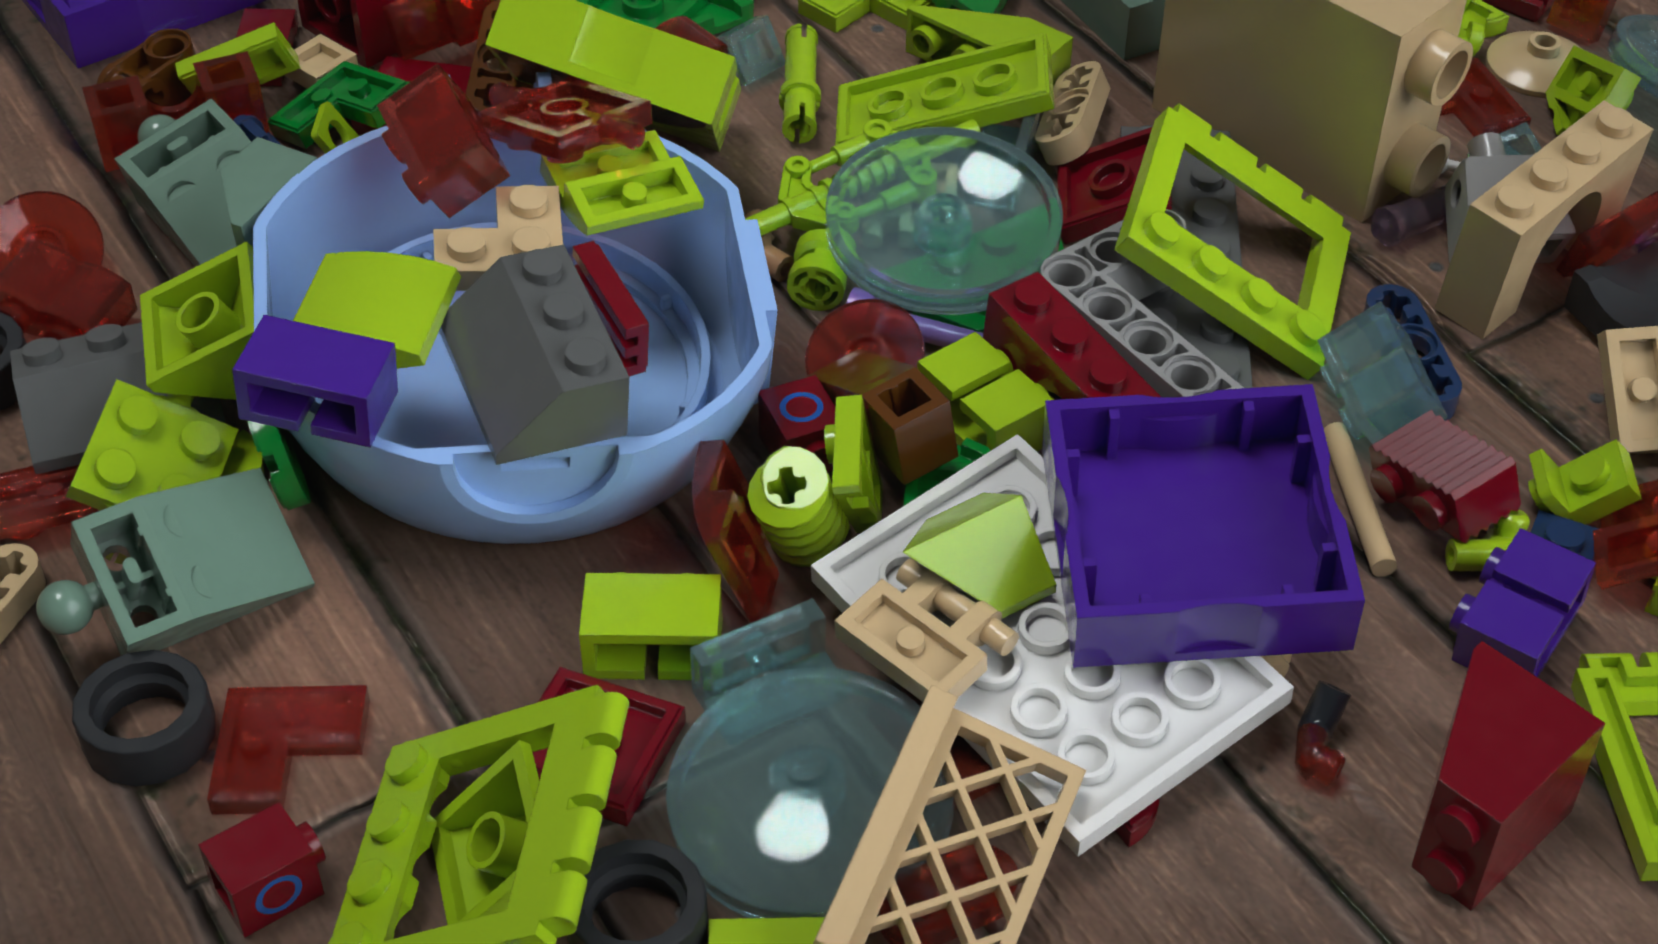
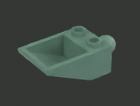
(179, 177)
(191, 562)

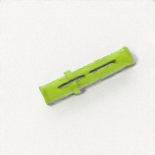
(800, 93)

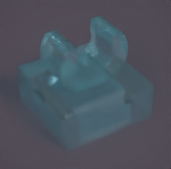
(754, 49)

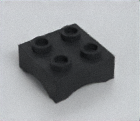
(1616, 294)

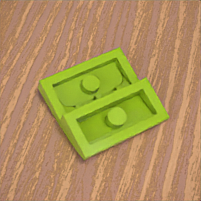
(622, 186)
(383, 299)

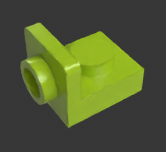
(1585, 486)

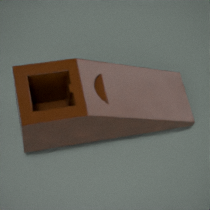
(904, 411)

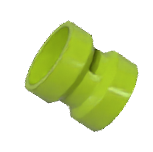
(815, 275)

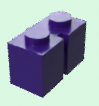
(296, 362)
(1524, 603)

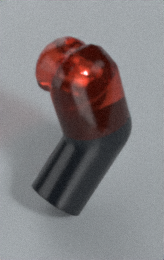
(1315, 731)

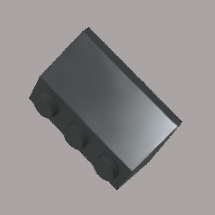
(536, 358)
(67, 384)

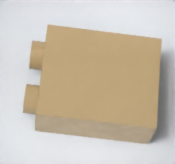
(1322, 88)

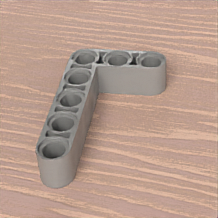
(1107, 295)

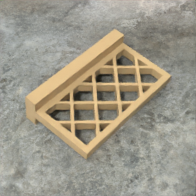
(899, 815)

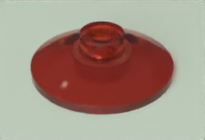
(49, 219)
(867, 326)

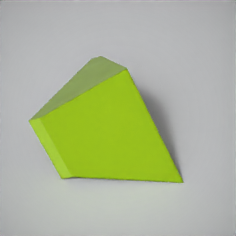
(987, 551)

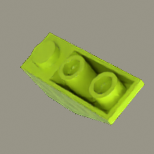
(946, 32)

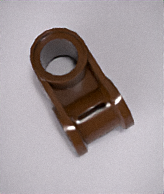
(155, 66)

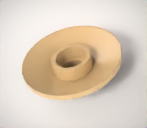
(1527, 60)

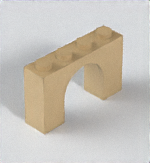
(1578, 174)

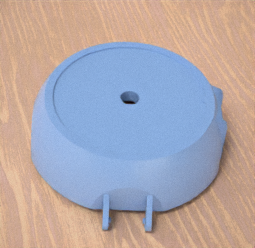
(690, 273)

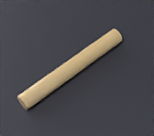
(1360, 500)

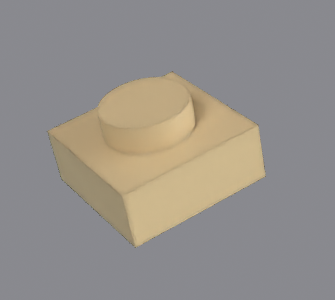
(319, 58)

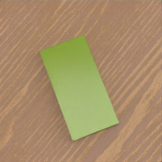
(977, 85)

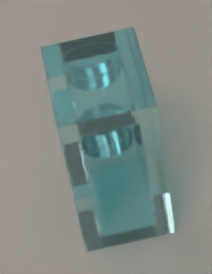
(1377, 375)

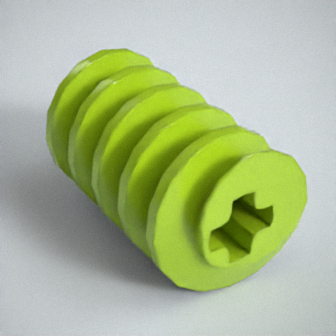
(797, 506)

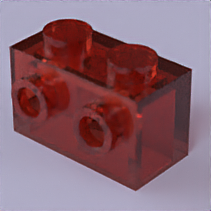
(441, 142)

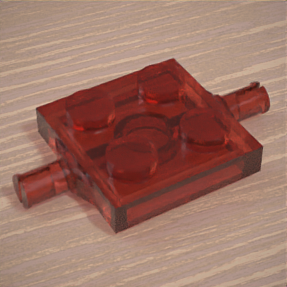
(565, 118)

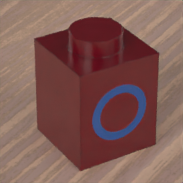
(796, 416)
(264, 868)

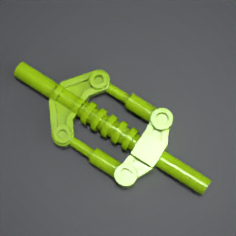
(802, 202)

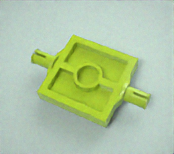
(148, 447)

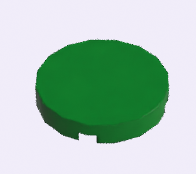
(283, 464)

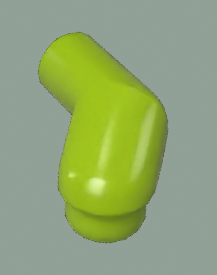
(1474, 553)

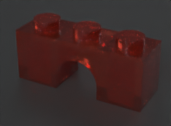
(121, 107)

